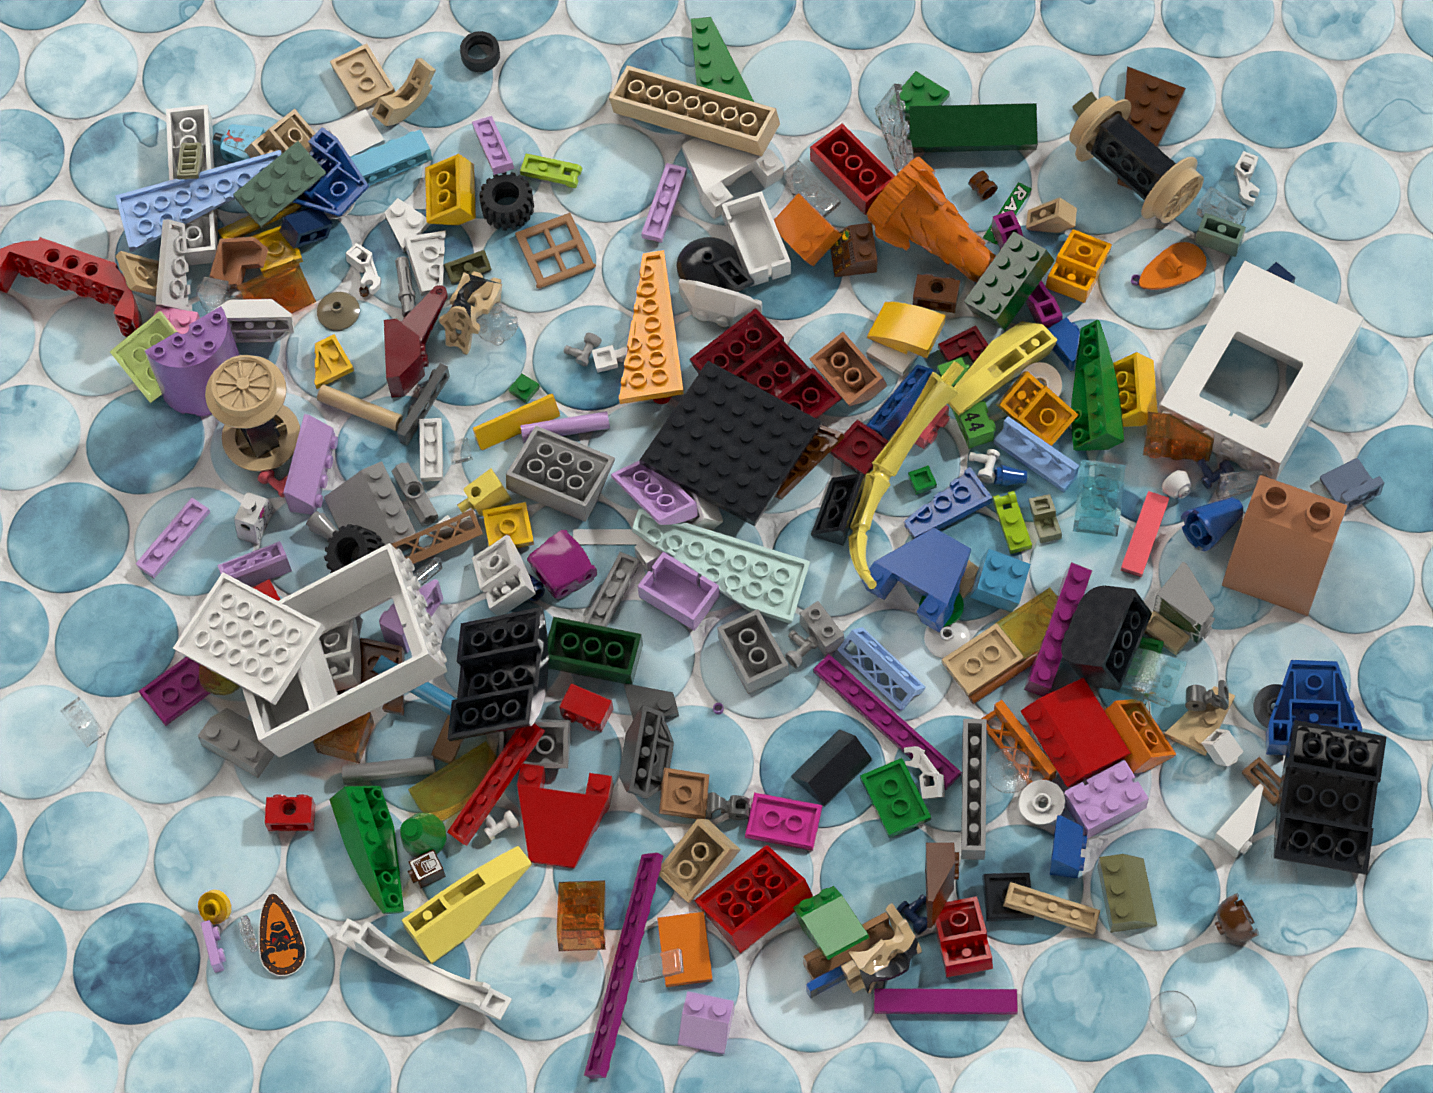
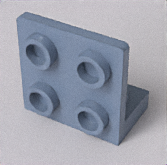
(1351, 484)

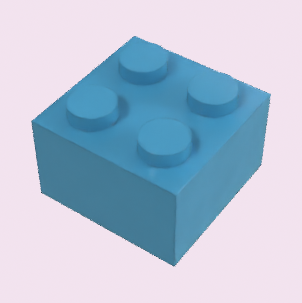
(1000, 580)

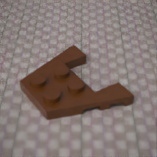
(370, 653)

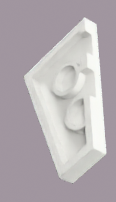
(426, 259)

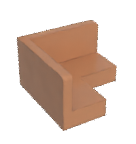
(236, 256)

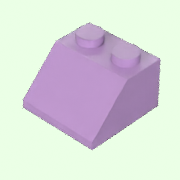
(706, 1022)

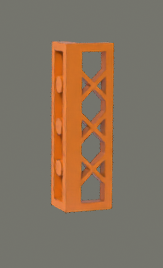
(1021, 737)

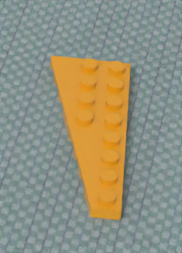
(652, 352)

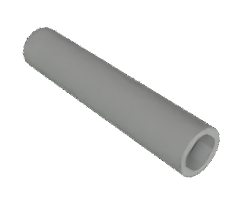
(388, 769)

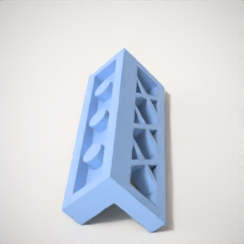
(1037, 455)
(888, 664)

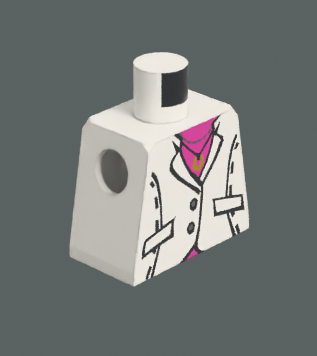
(253, 513)

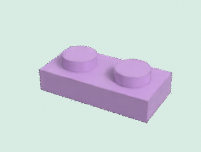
(211, 936)

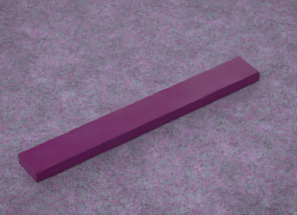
(882, 716)

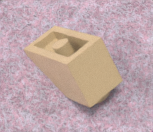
(1052, 216)

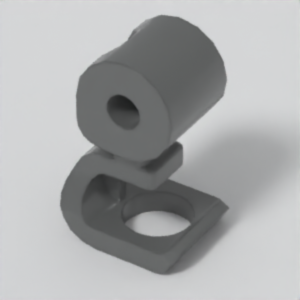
(1198, 697)
(736, 806)

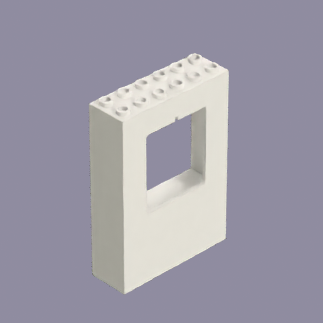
(1285, 325)
(311, 700)

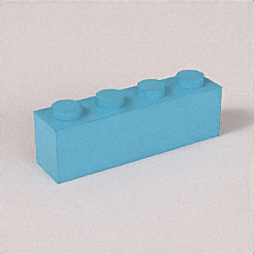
(393, 157)

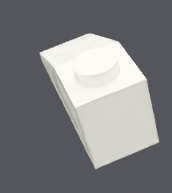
(1238, 830)

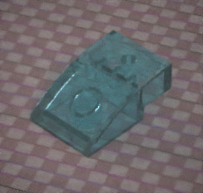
(1153, 677)

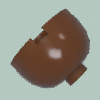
(1235, 920)

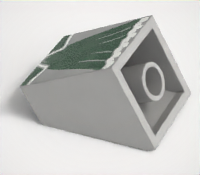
(1185, 604)

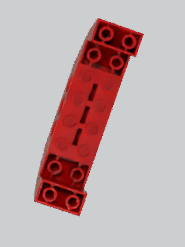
(74, 272)

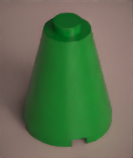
(422, 834)

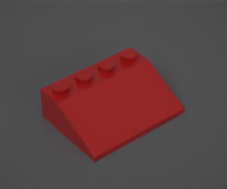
(1075, 732)
(753, 898)

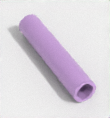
(570, 425)

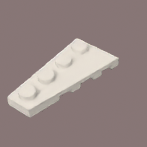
(171, 282)

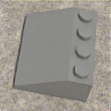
(559, 473)
(372, 503)

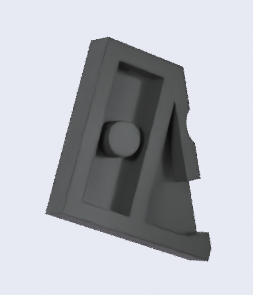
(653, 698)

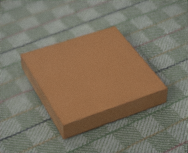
(684, 793)

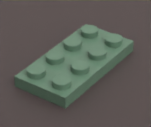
(279, 184)

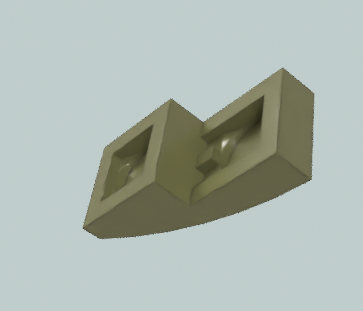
(1045, 518)

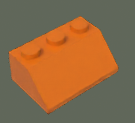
(1140, 735)

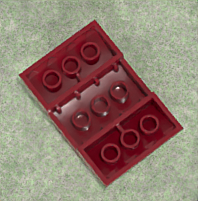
(761, 357)

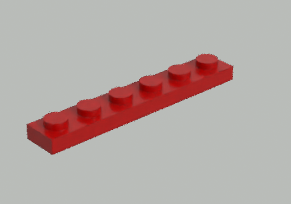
(495, 783)

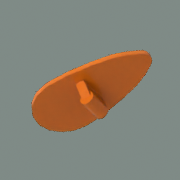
(1174, 267)

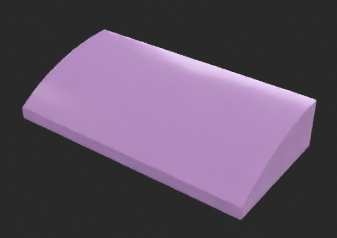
(656, 494)

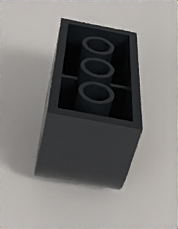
(1105, 635)

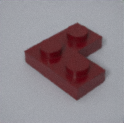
(965, 343)

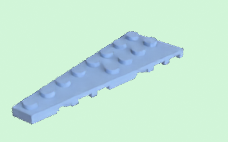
(183, 199)

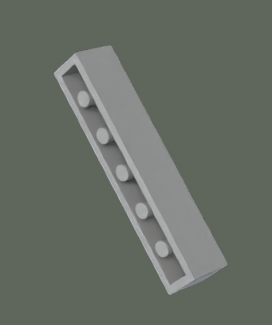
(973, 789)

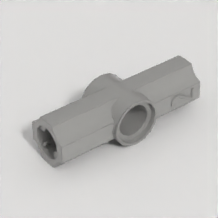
(409, 484)

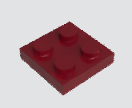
(859, 448)

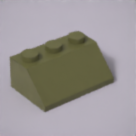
(1126, 892)

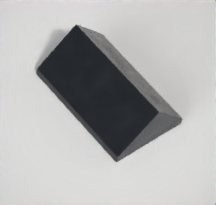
(838, 508)
(832, 767)

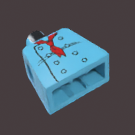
(236, 141)

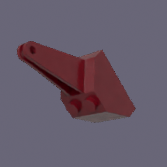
(407, 340)

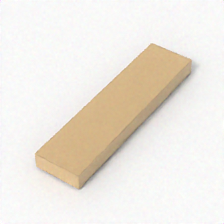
(1051, 908)

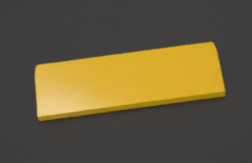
(247, 224)
(510, 423)

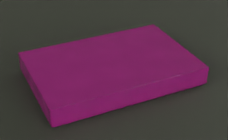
(174, 691)

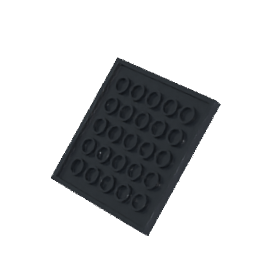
(730, 443)

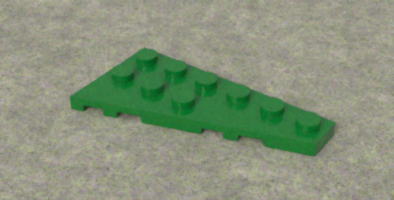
(713, 61)

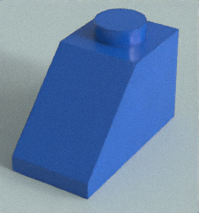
(1067, 341)

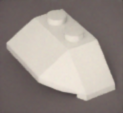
(716, 303)
(257, 320)

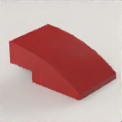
(963, 938)

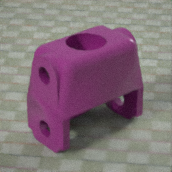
(562, 565)

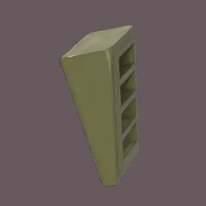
(190, 158)

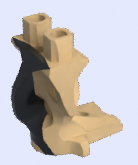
(466, 306)
(877, 962)

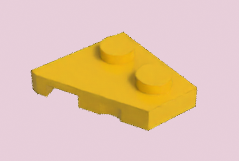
(330, 361)

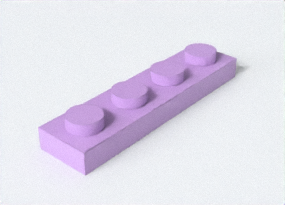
(492, 145)
(664, 203)
(172, 538)

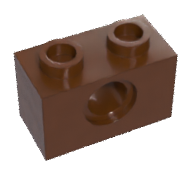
(943, 301)

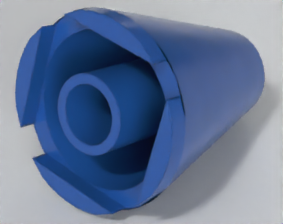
(1210, 522)

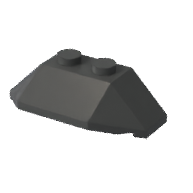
(646, 753)

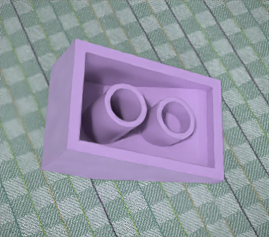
(390, 622)

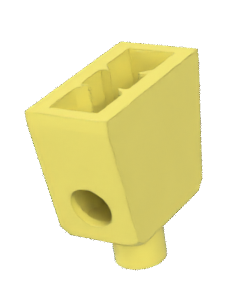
(484, 493)

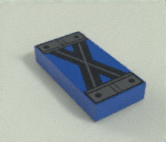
(825, 981)

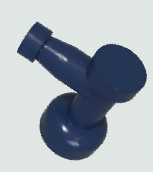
(1211, 477)
(909, 910)

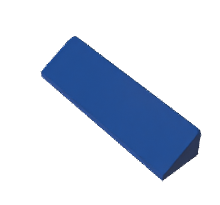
(900, 403)

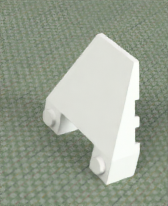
(718, 165)

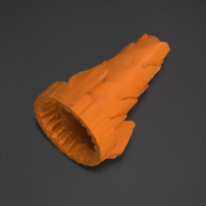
(918, 211)

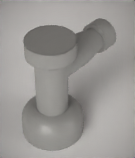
(592, 341)
(795, 657)

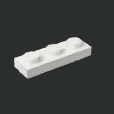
(431, 450)

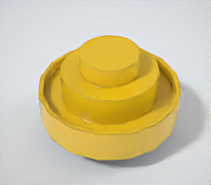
(214, 906)

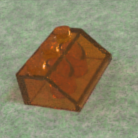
(282, 284)

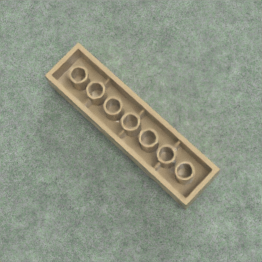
(694, 110)

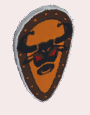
(280, 937)

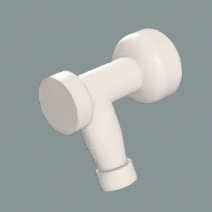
(986, 474)
(494, 829)

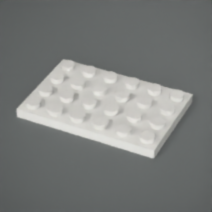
(249, 638)

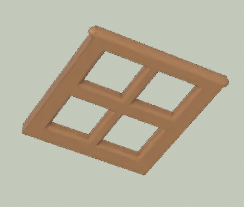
(554, 250)

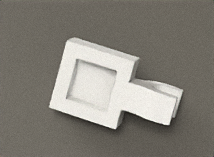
(607, 358)

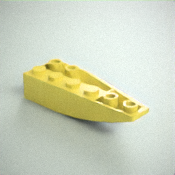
(1002, 362)
(464, 905)

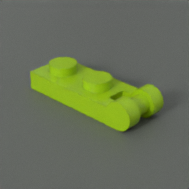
(550, 170)
(1012, 523)

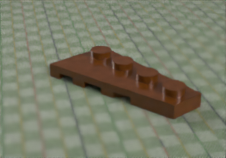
(820, 446)

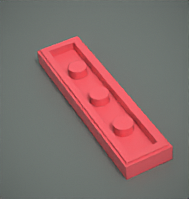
(1145, 534)

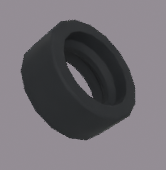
(478, 38)

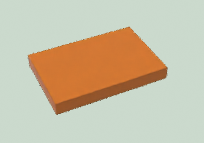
(690, 936)

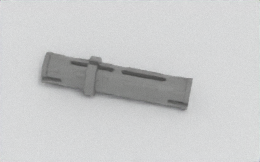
(406, 293)

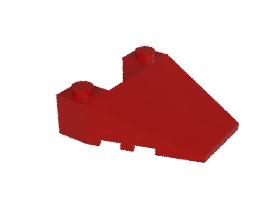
(560, 821)

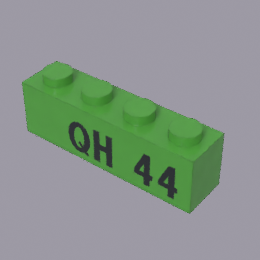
(974, 422)

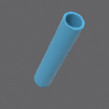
(426, 691)

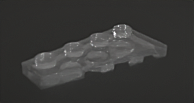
(894, 127)

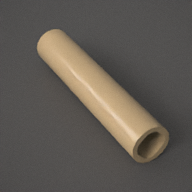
(359, 407)

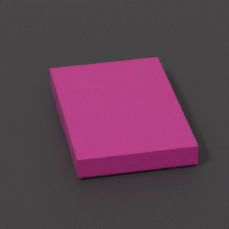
(783, 821)

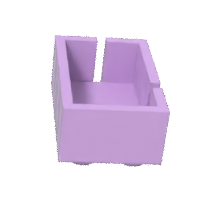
(678, 592)
(1105, 799)

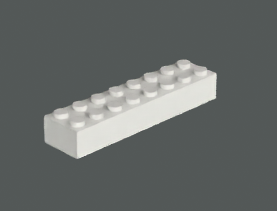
(190, 126)

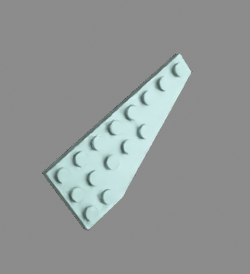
(744, 571)

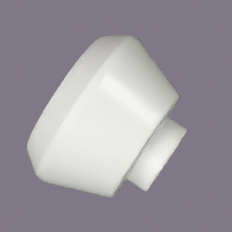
(1177, 485)

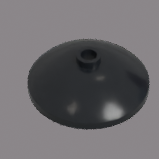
(692, 262)

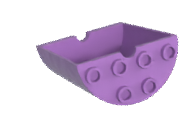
(188, 360)

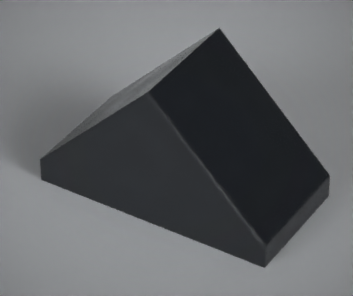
(731, 275)

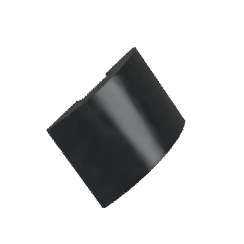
(500, 674)
(1328, 797)

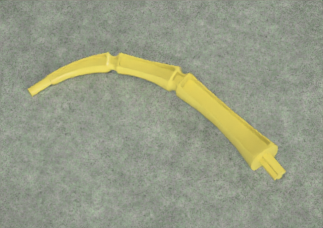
(932, 399)

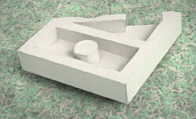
(405, 221)

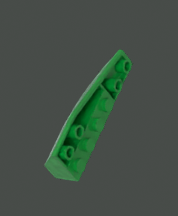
(1095, 394)
(370, 843)

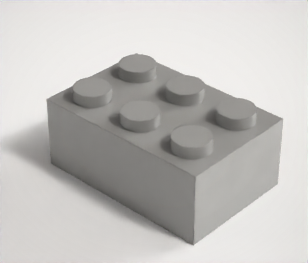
(753, 651)

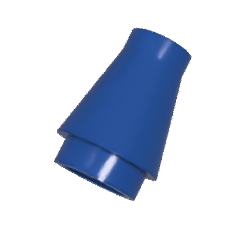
(1009, 476)

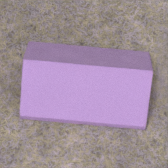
(258, 565)

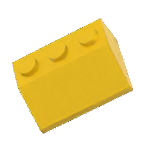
(450, 191)
(1136, 388)

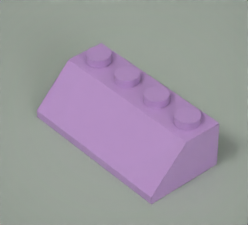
(310, 466)

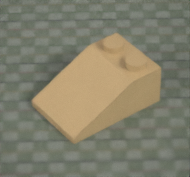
(698, 859)

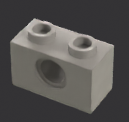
(822, 628)

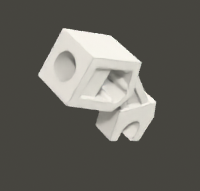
(1248, 162)
(354, 257)
(921, 761)

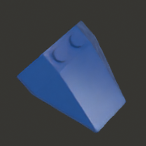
(342, 181)

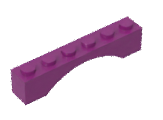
(1040, 302)
(1049, 654)

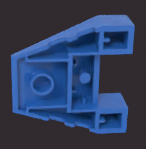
(931, 567)
(1310, 694)

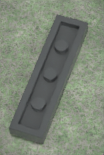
(422, 406)

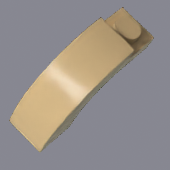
(408, 97)

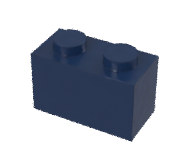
(305, 227)

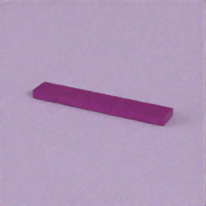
(945, 1001)

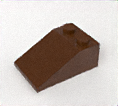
(940, 873)

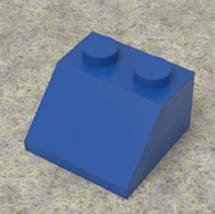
(1067, 847)

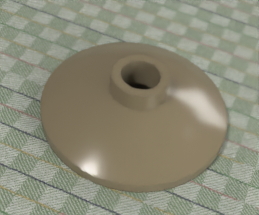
(338, 318)

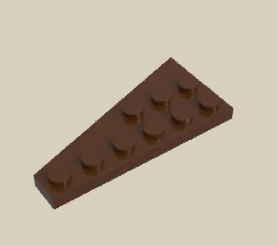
(1152, 105)

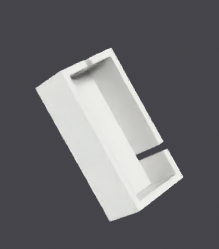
(756, 238)

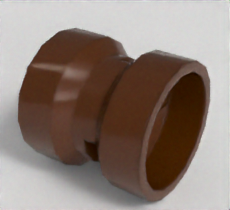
(982, 184)

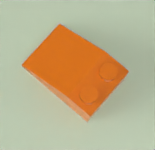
(806, 230)

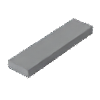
(612, 590)

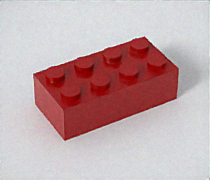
(850, 167)

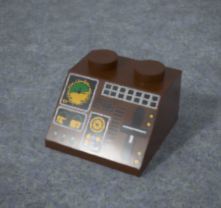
(854, 251)

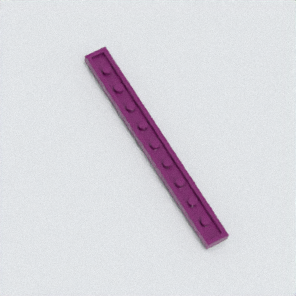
(623, 966)

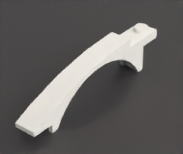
(393, 957)

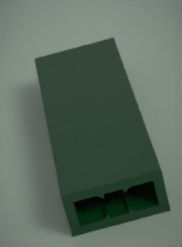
(973, 127)

